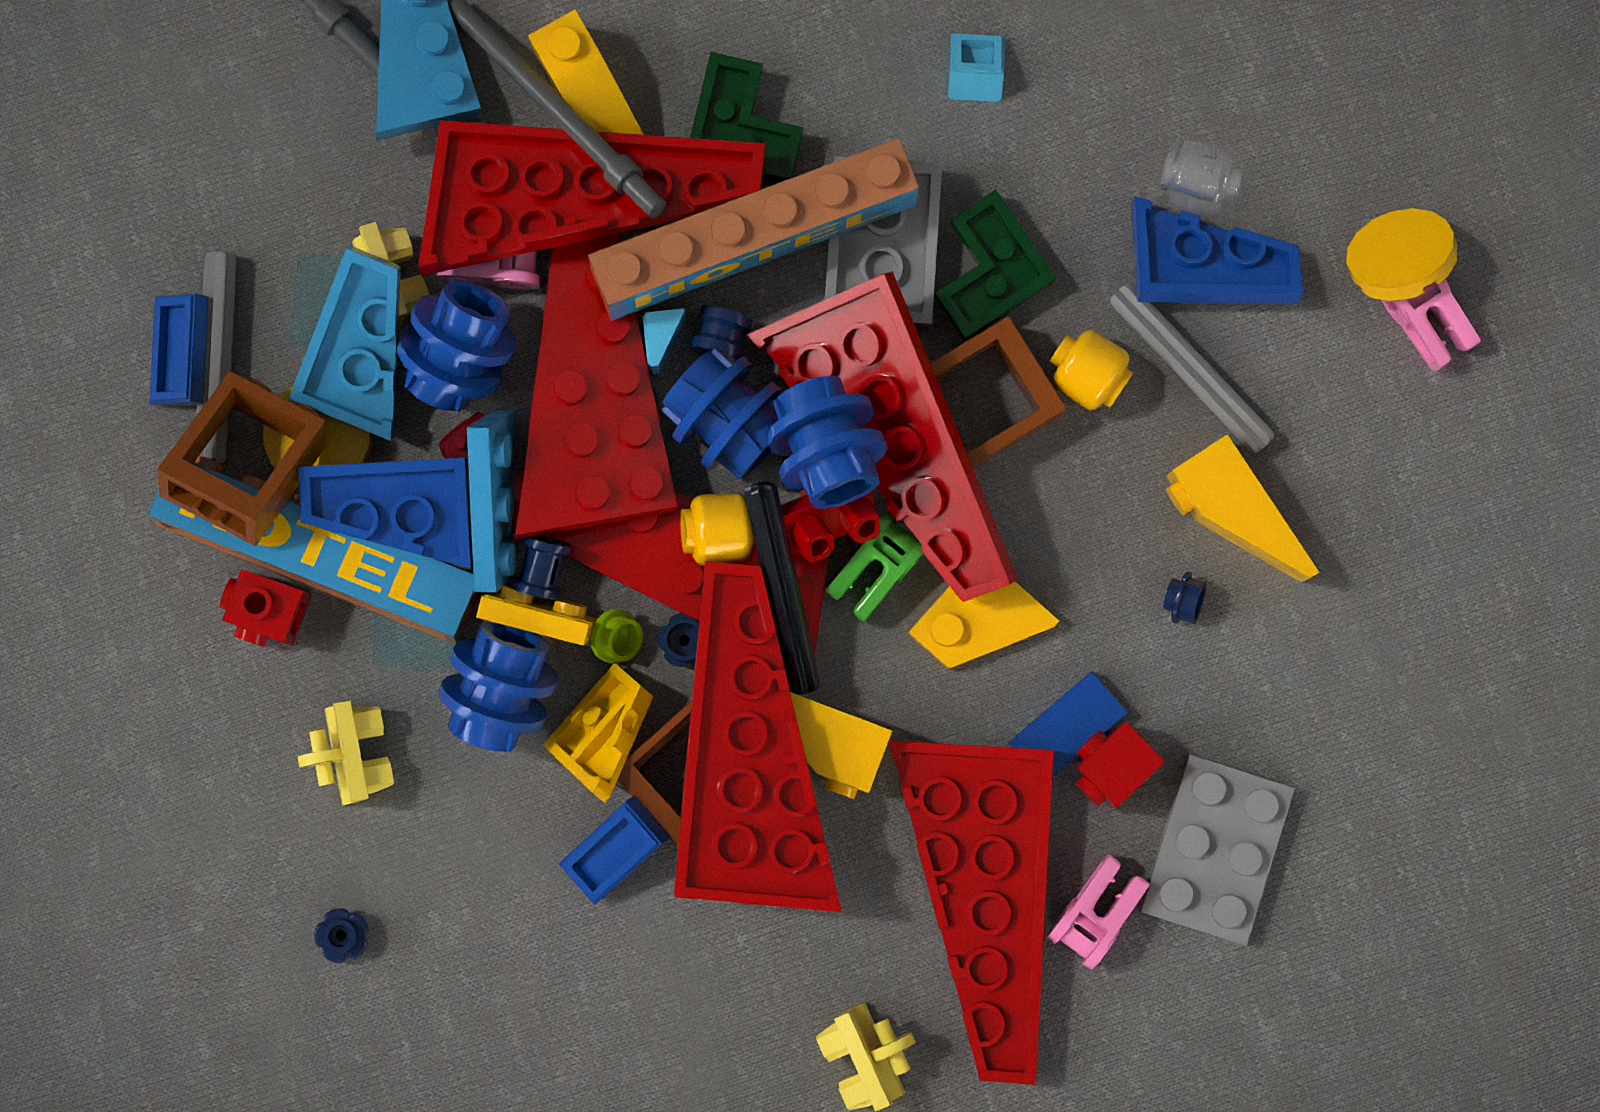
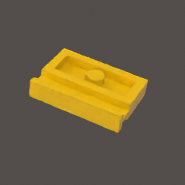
(515, 609)

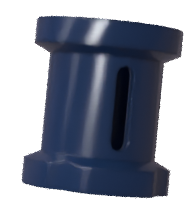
(542, 566)

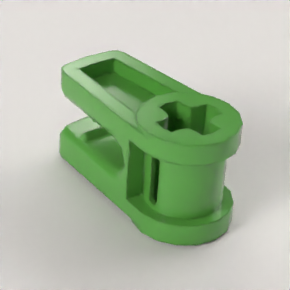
(894, 564)

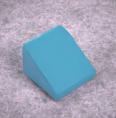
(976, 67)
(661, 335)

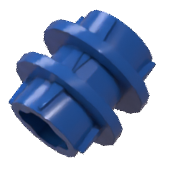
(456, 345)
(723, 412)
(826, 442)
(498, 686)

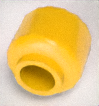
(1091, 369)
(717, 529)

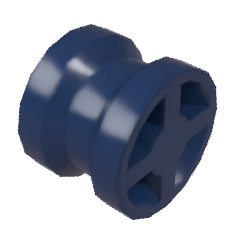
(721, 330)

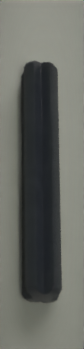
(782, 587)

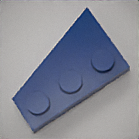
(1202, 263)
(394, 504)

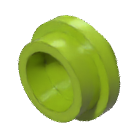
(616, 636)

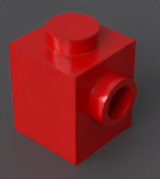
(263, 608)
(1115, 765)

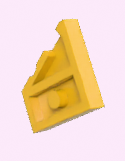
(969, 629)
(601, 731)

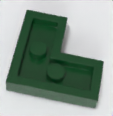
(727, 112)
(1006, 270)

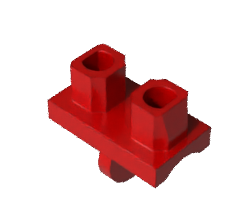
(814, 529)

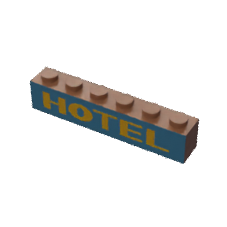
(754, 229)
(373, 576)

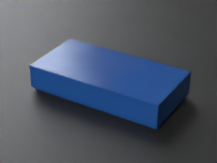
(179, 350)
(1071, 721)
(614, 849)

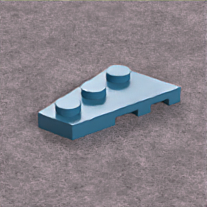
(420, 69)
(354, 346)
(492, 498)

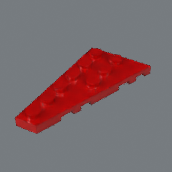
(536, 189)
(593, 411)
(925, 472)
(651, 560)
(747, 786)
(986, 862)

